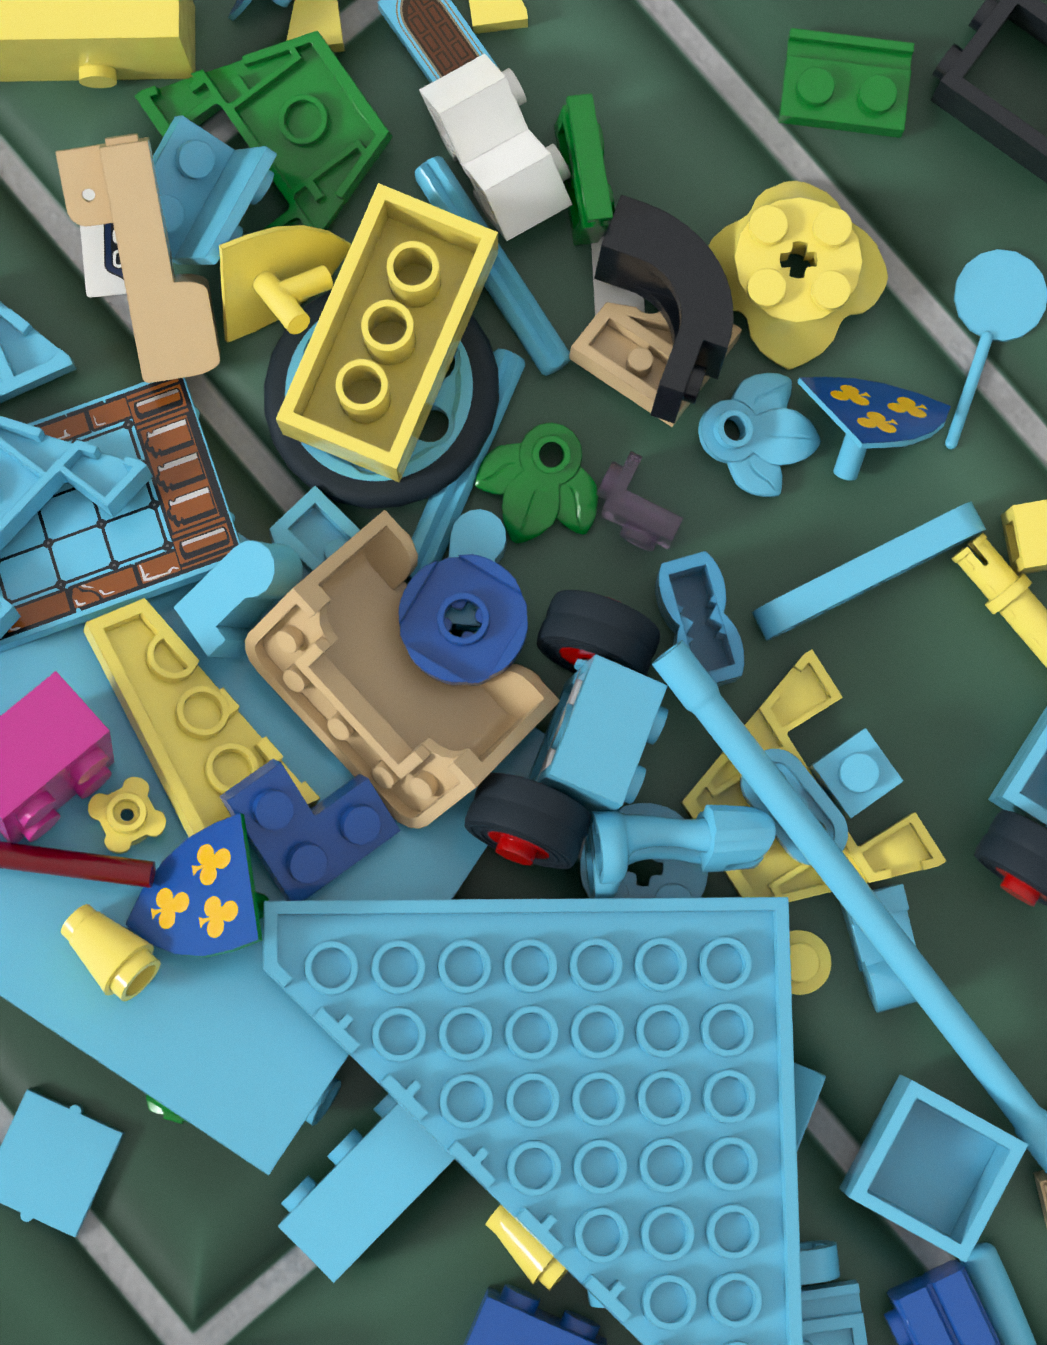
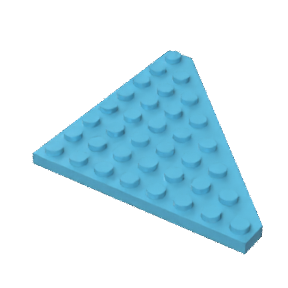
(594, 1074)

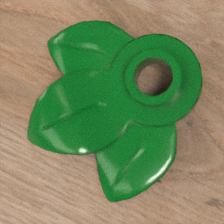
(539, 493)

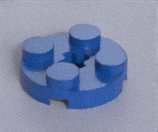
(453, 584)

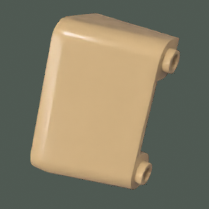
(348, 676)

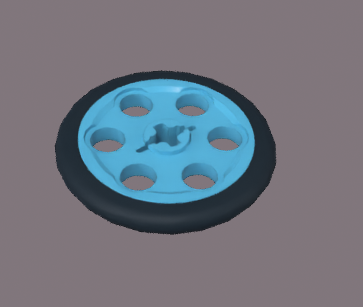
(466, 397)

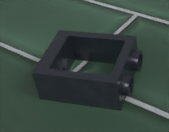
(975, 107)

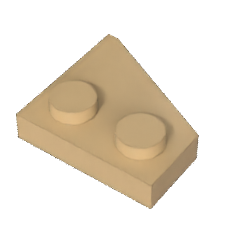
(630, 352)

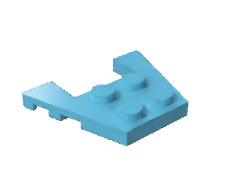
(39, 465)

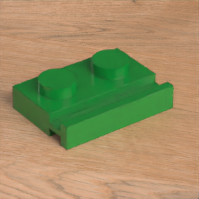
(846, 82)
(582, 147)

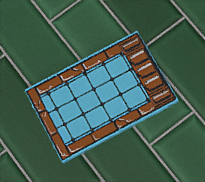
(85, 563)

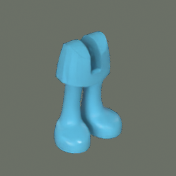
(717, 839)

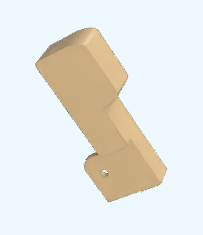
(167, 311)

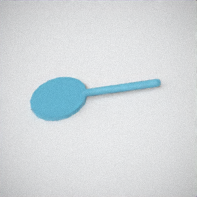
(1000, 300)

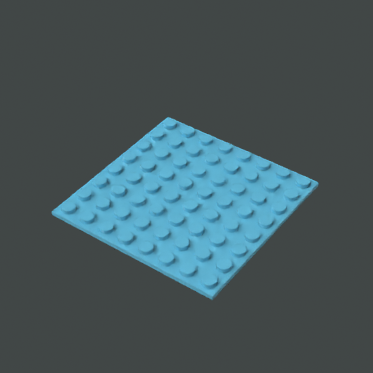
(214, 1030)

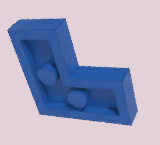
(307, 845)

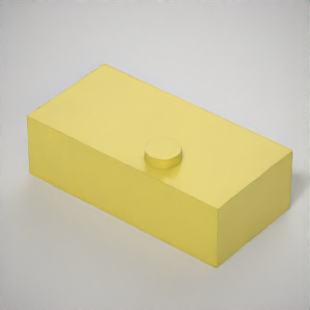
(96, 40)
(388, 332)

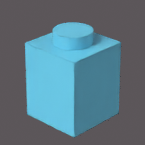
(855, 773)

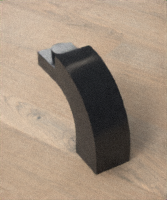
(683, 279)

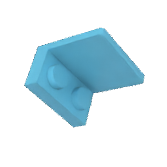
(206, 189)

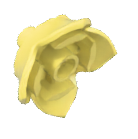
(788, 315)

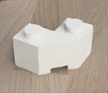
(485, 130)

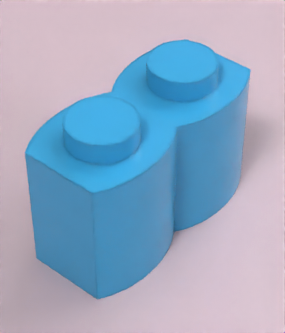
(693, 606)

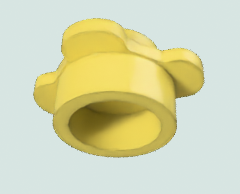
(122, 833)

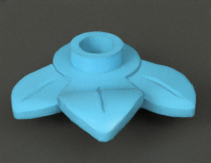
(767, 429)

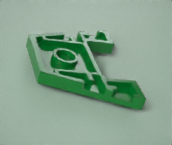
(298, 106)

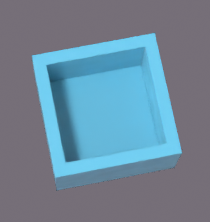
(933, 1167)

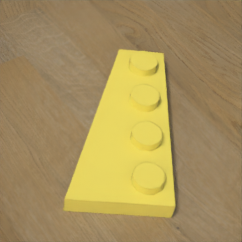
(179, 715)

